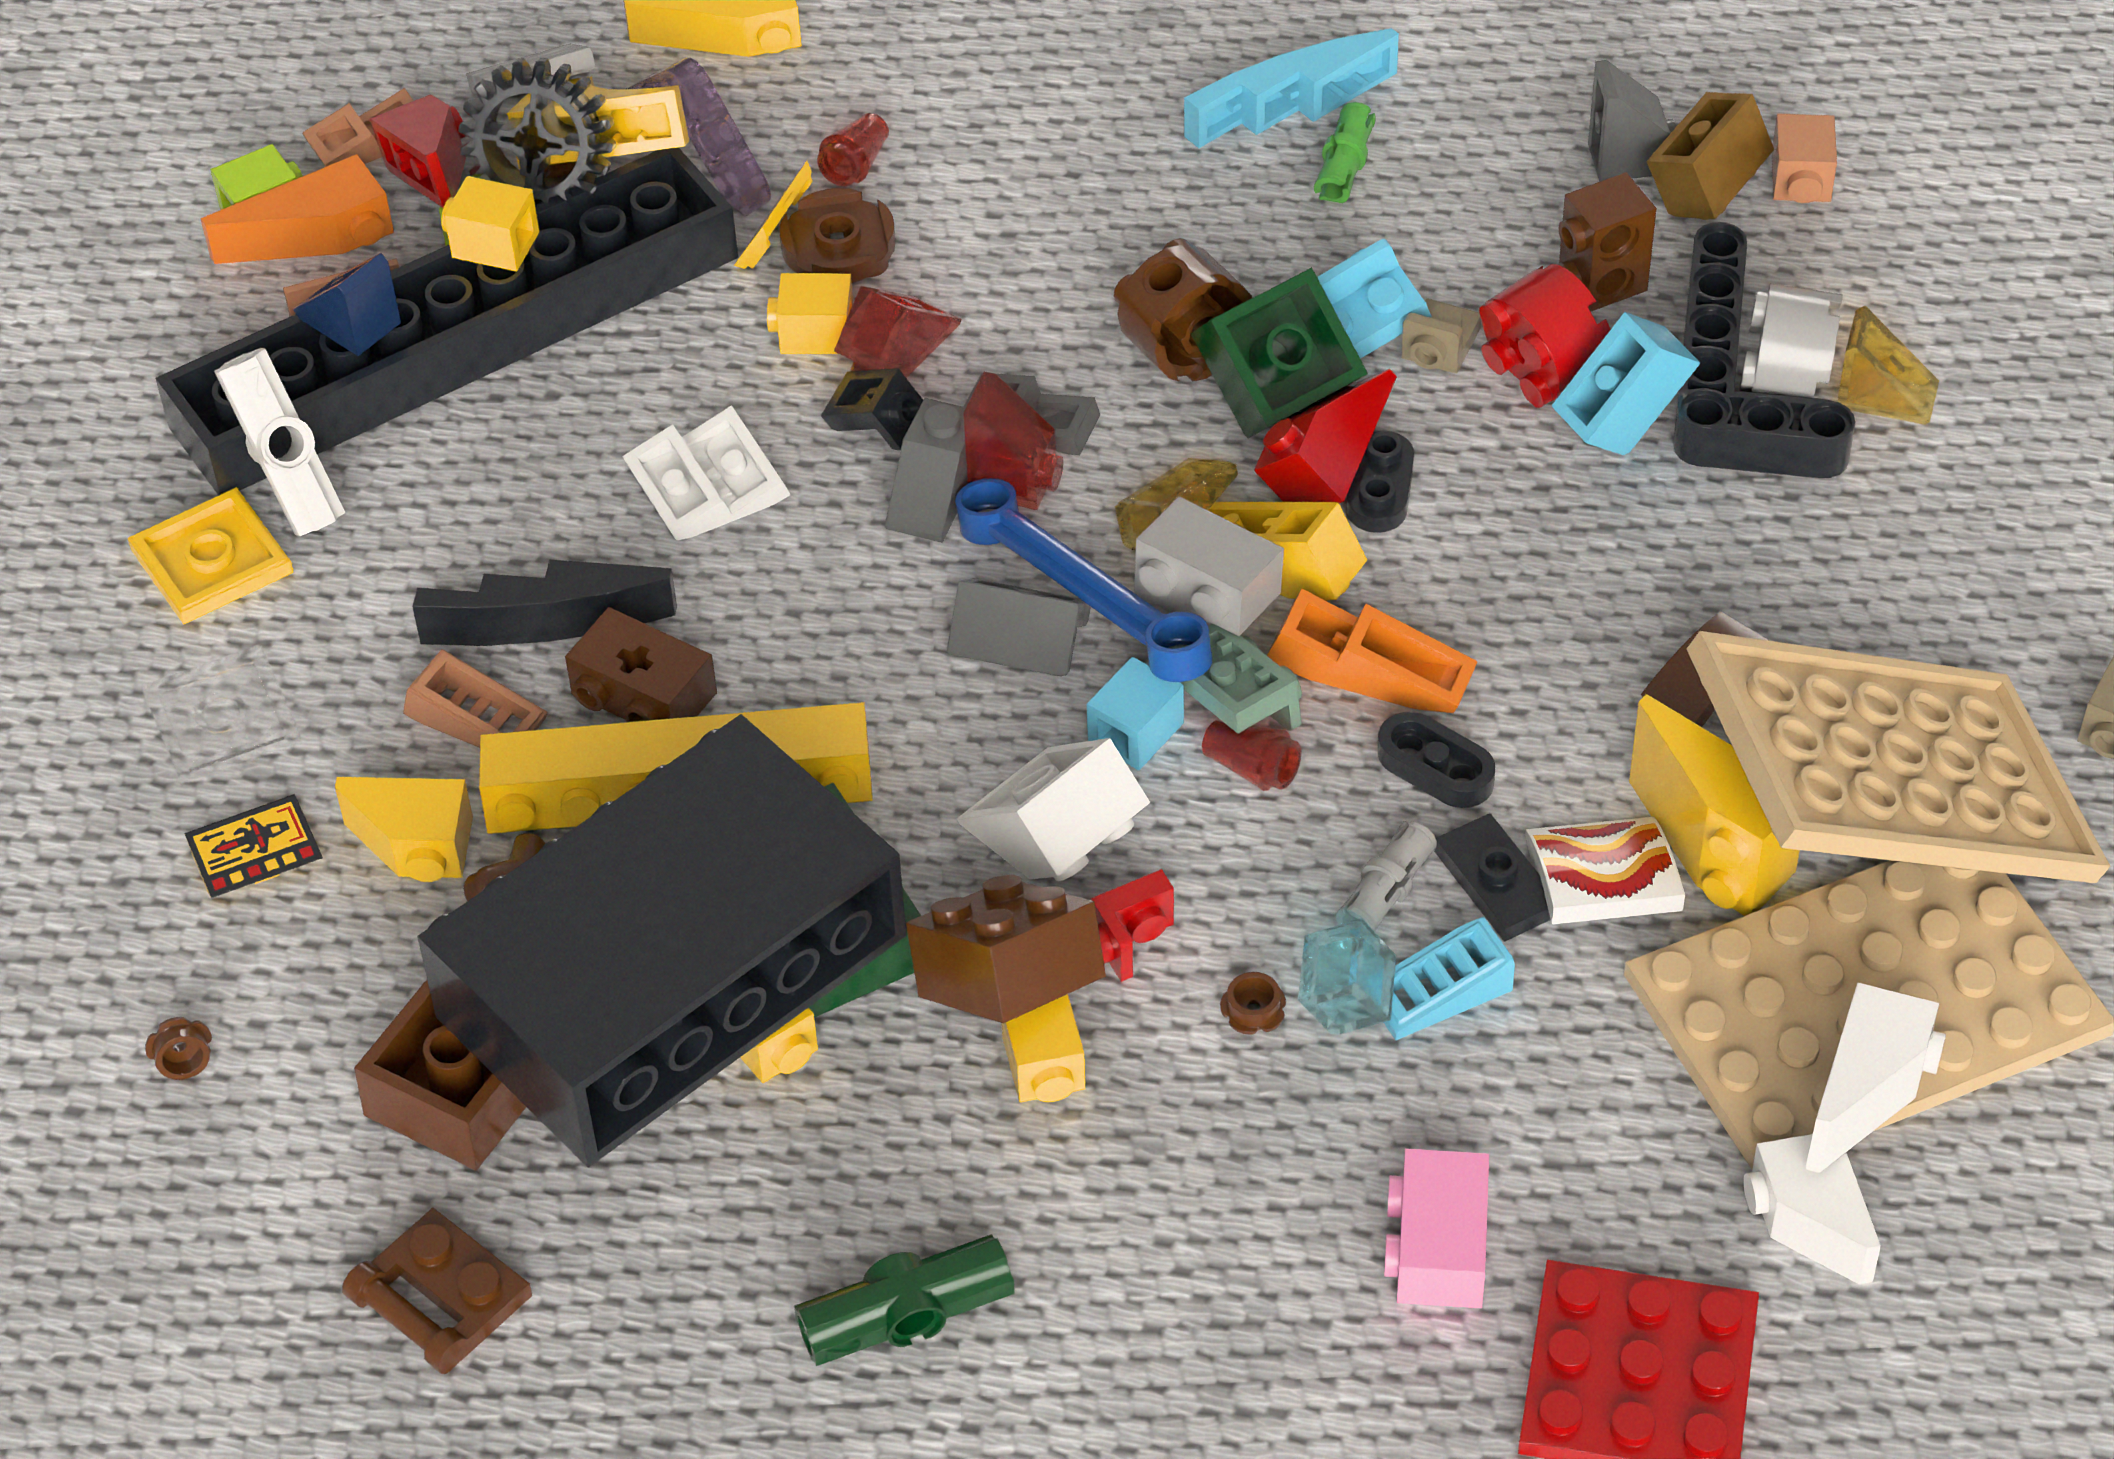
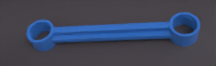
(1085, 581)

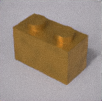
(1710, 155)

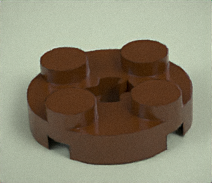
(865, 227)

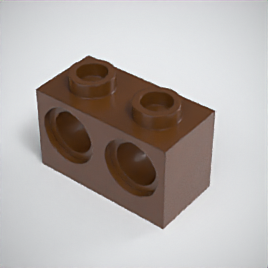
(1608, 238)

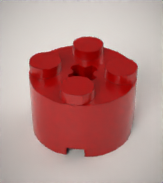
(1541, 331)

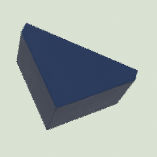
(354, 306)

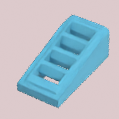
(1476, 984)

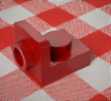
(1133, 913)

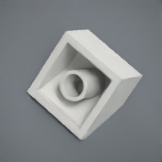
(1058, 809)

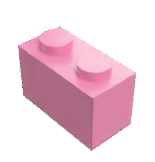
(1442, 1228)

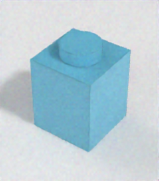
(1136, 712)

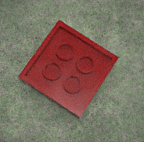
(1637, 1367)

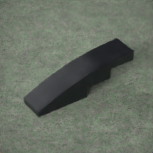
(543, 609)

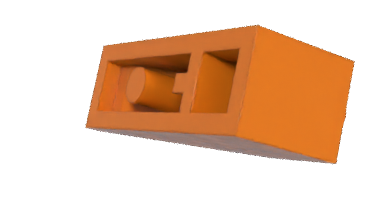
(303, 218)

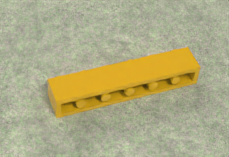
(569, 772)

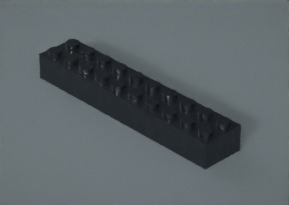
(463, 320)

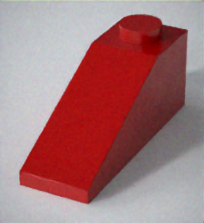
(423, 146)
(1322, 447)

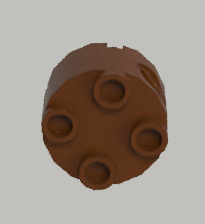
(1170, 300)

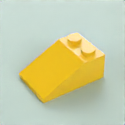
(1707, 809)

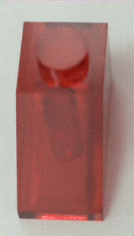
(892, 331)
(1010, 442)

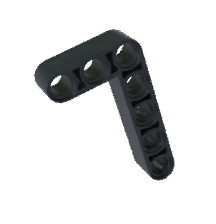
(1735, 427)

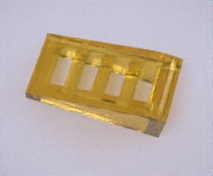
(1193, 480)

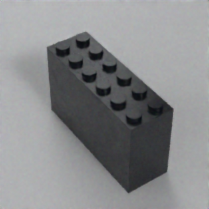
(664, 937)

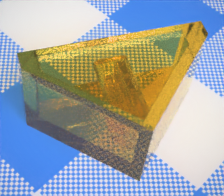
(1883, 374)

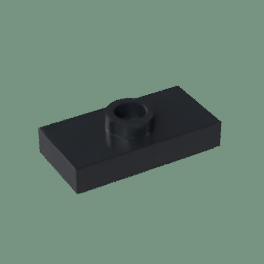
(1495, 876)

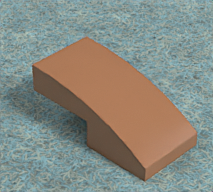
(348, 134)

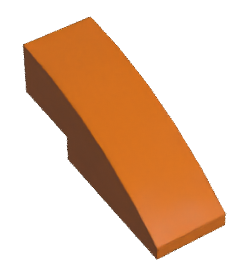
(1370, 655)

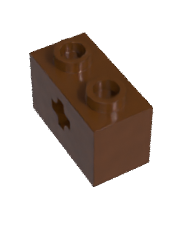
(639, 671)

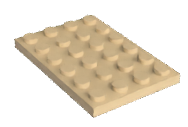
(1895, 759)
(1769, 994)

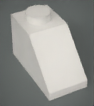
(1813, 1210)

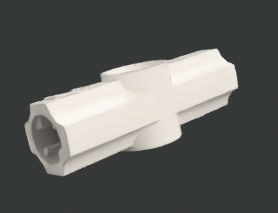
(261, 408)

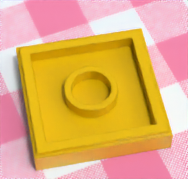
(210, 555)

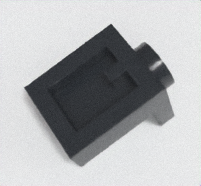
(874, 401)

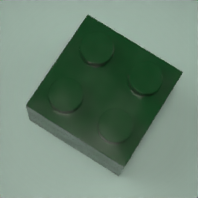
(1279, 353)

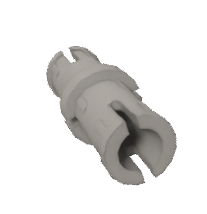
(1389, 875)

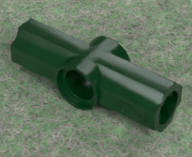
(904, 1299)

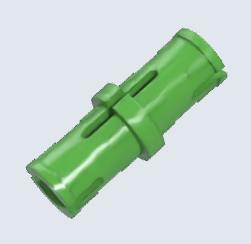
(1345, 152)

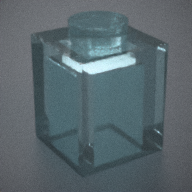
(1347, 977)

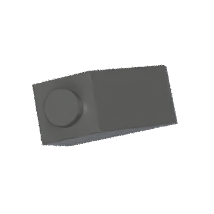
(1624, 124)
(929, 472)

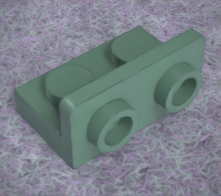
(1245, 684)

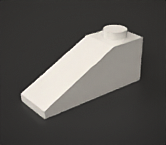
(1875, 1068)

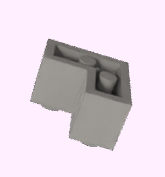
(1206, 567)

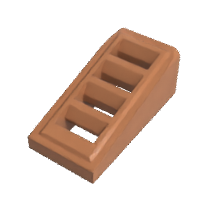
(445, 672)

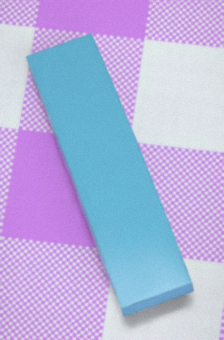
(1301, 80)

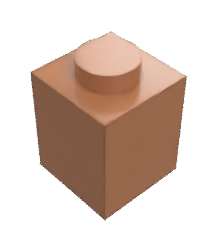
(1804, 158)

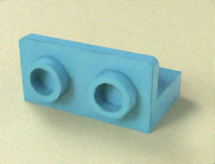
(1372, 296)

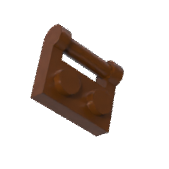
(453, 1275)

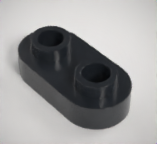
(1383, 473)
(1440, 759)

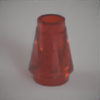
(852, 150)
(1257, 754)

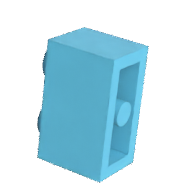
(1625, 384)

